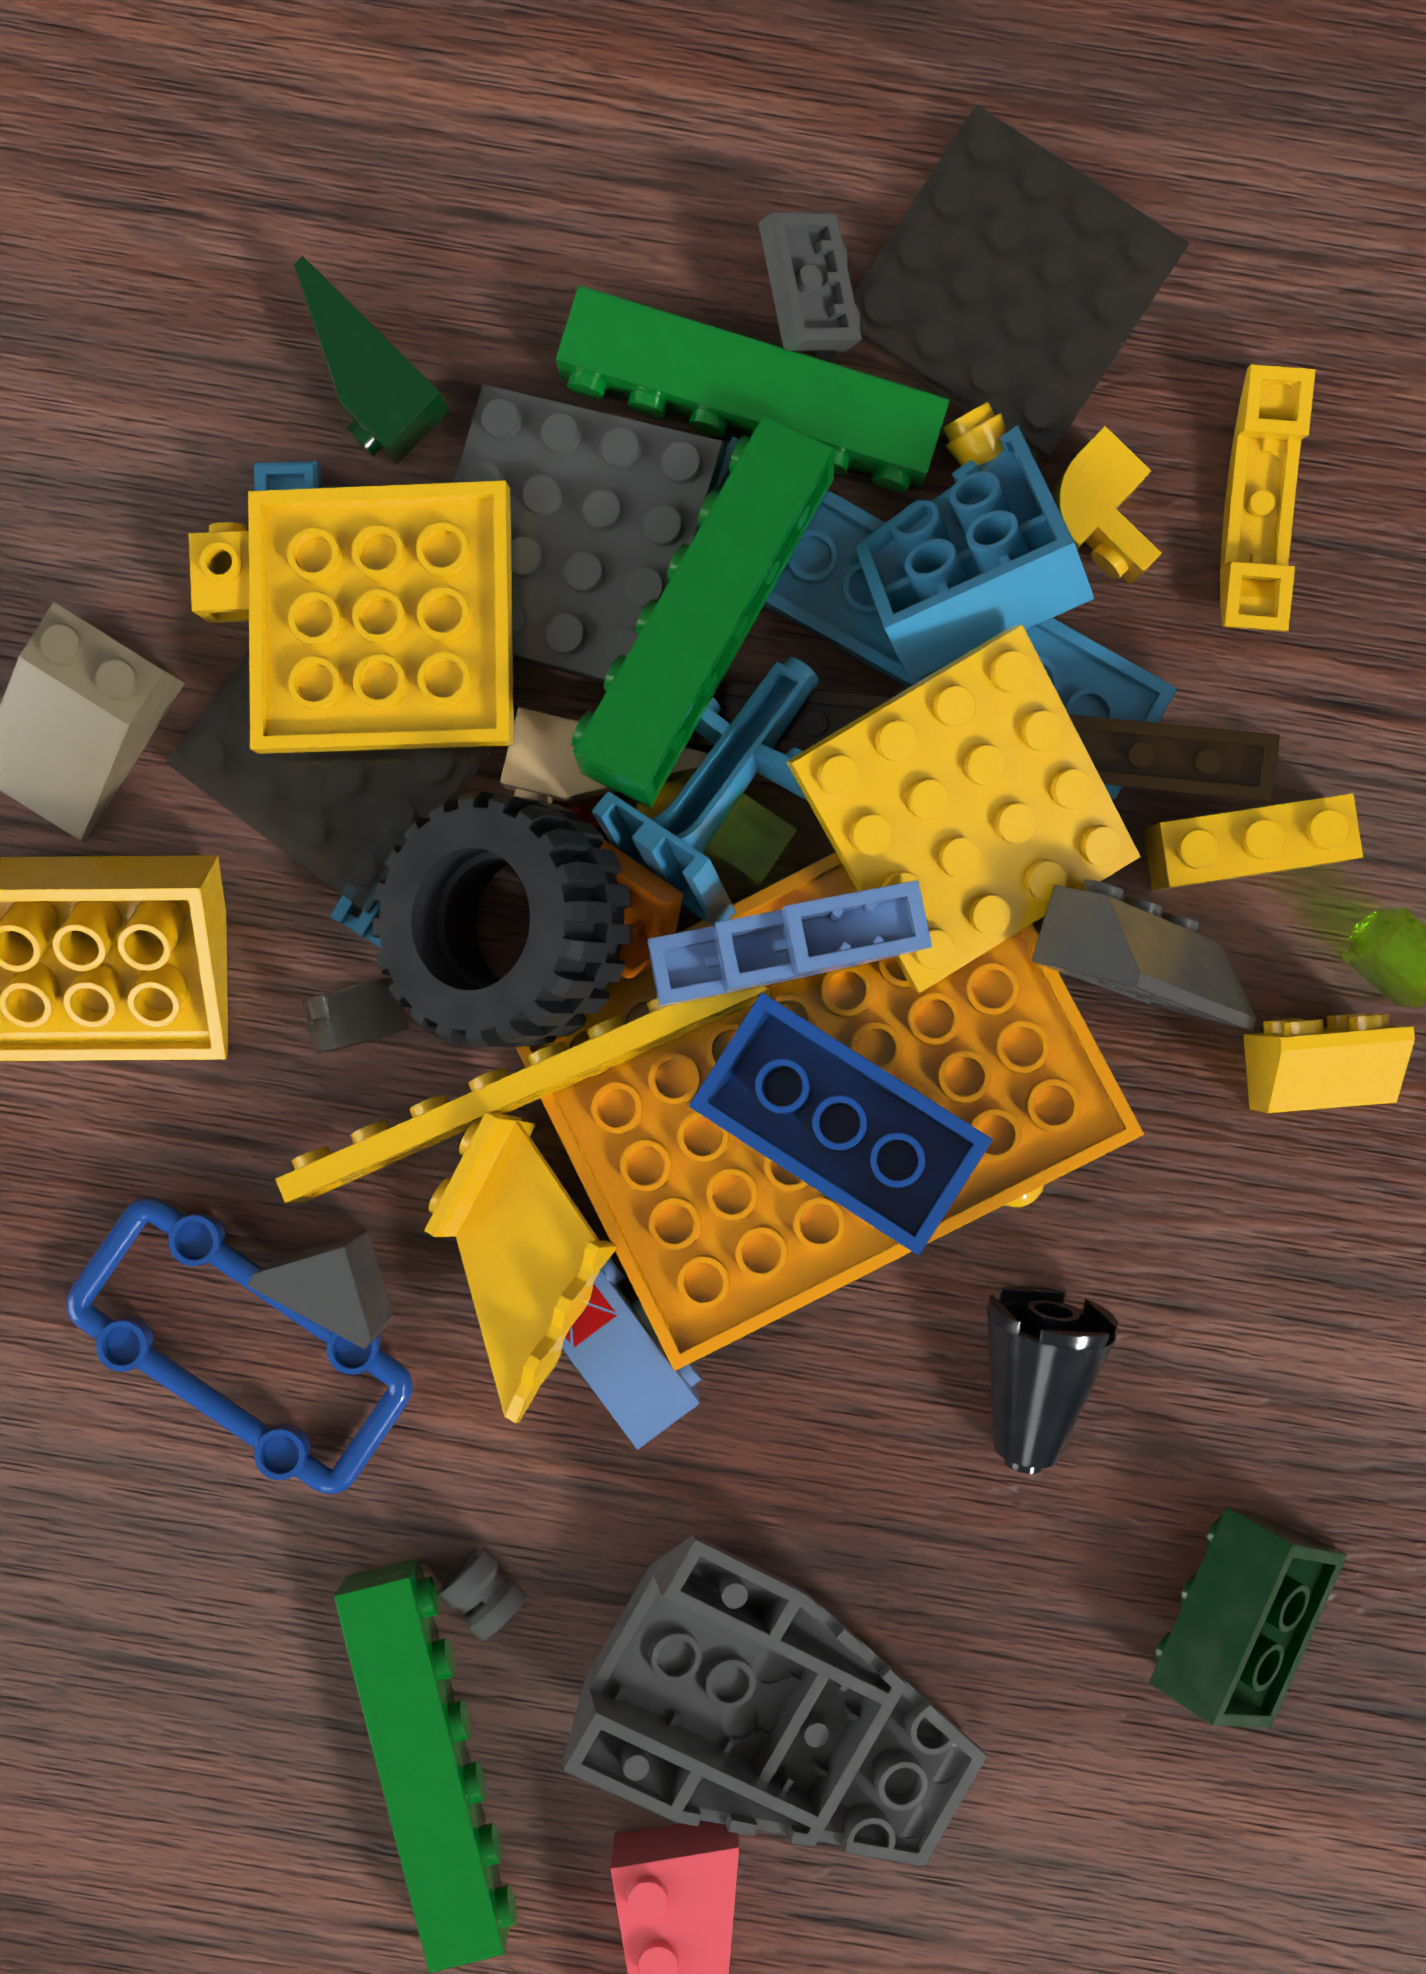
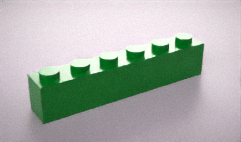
(734, 381)
(704, 611)
(425, 1764)

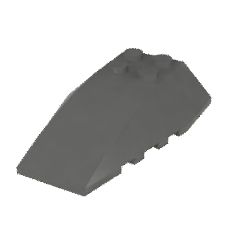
(764, 1715)

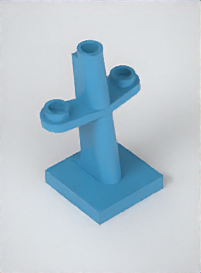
(676, 838)

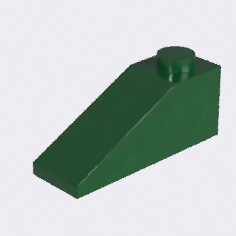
(376, 385)

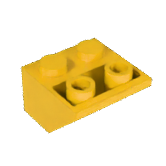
(1320, 1067)

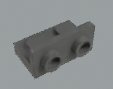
(810, 283)

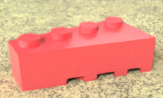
(676, 1897)

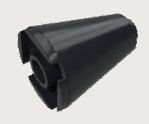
(1042, 1370)

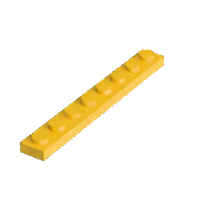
(497, 1093)

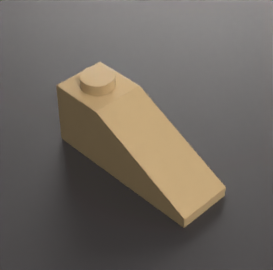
(544, 763)

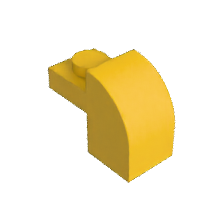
(1089, 499)

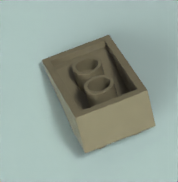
(77, 720)

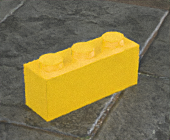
(1252, 842)

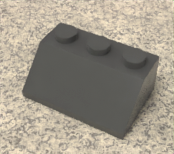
(1140, 954)

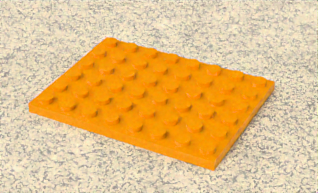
(737, 1241)

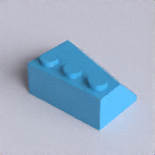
(973, 561)

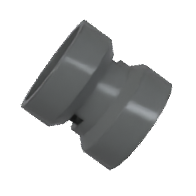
(482, 1594)

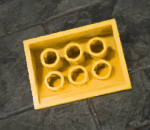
(112, 958)

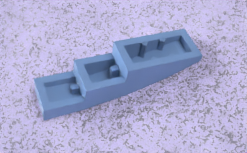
(789, 943)

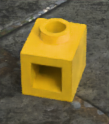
(220, 573)

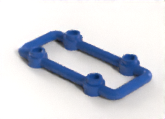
(130, 1345)

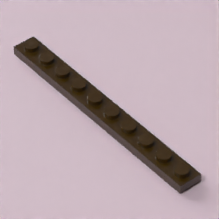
(1121, 750)

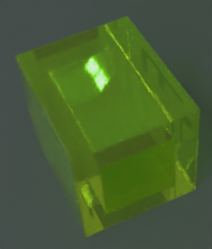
(750, 840)
(1391, 955)

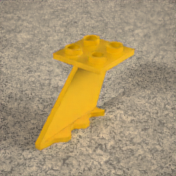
(521, 1250)

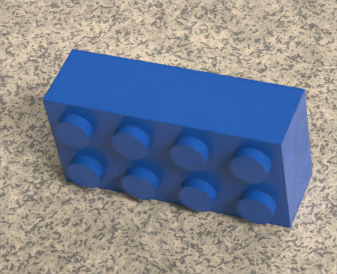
(840, 1123)

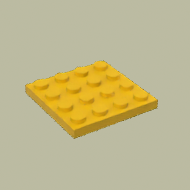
(380, 617)
(973, 795)

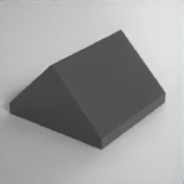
(332, 1286)

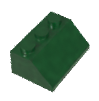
(1245, 1620)

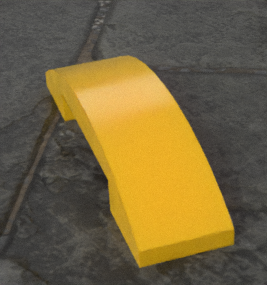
(1261, 497)

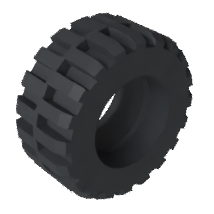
(433, 907)

